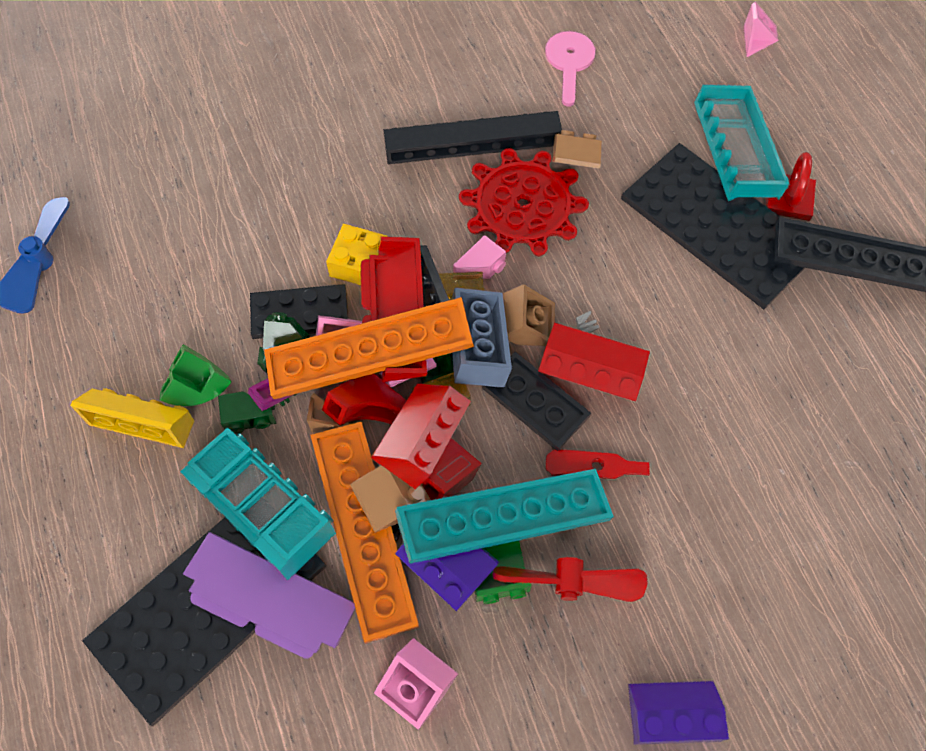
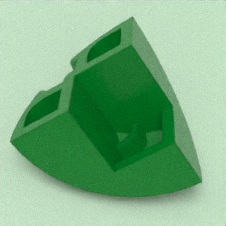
(193, 379)

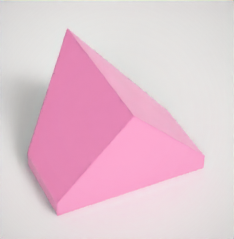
(758, 30)

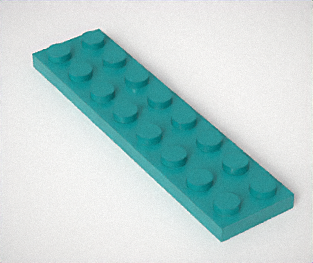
(502, 515)

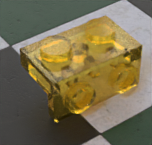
(462, 280)

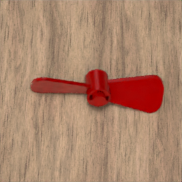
(572, 580)

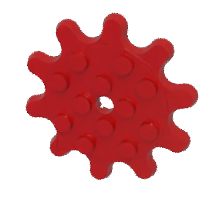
(517, 180)

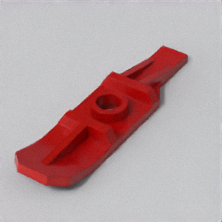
(613, 465)

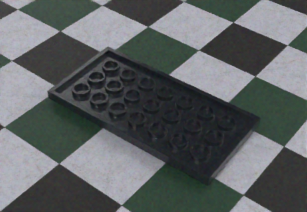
(730, 237)
(163, 642)

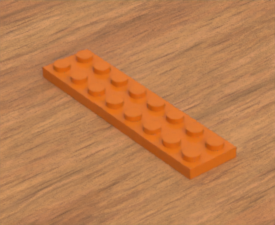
(368, 348)
(368, 557)

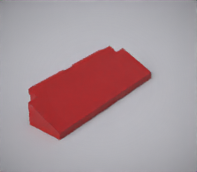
(393, 286)

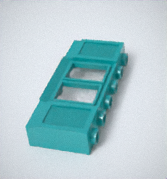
(259, 502)

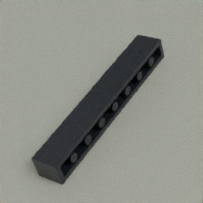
(471, 137)

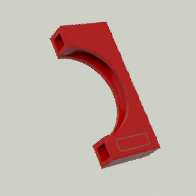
(373, 400)

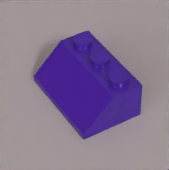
(453, 575)
(677, 713)

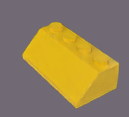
(134, 416)

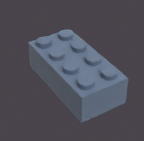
(490, 358)

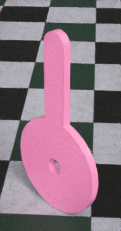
(569, 63)

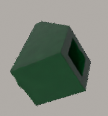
(241, 413)

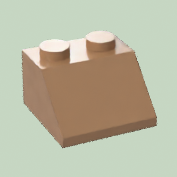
(577, 150)
(528, 316)
(382, 493)

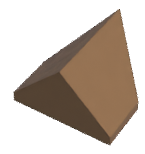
(318, 419)

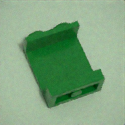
(491, 589)

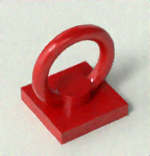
(800, 195)

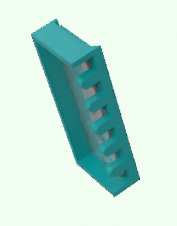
(740, 142)

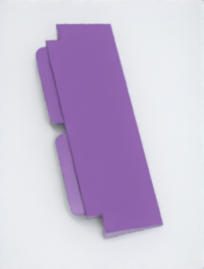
(250, 588)

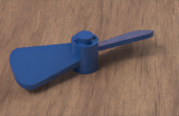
(21, 282)

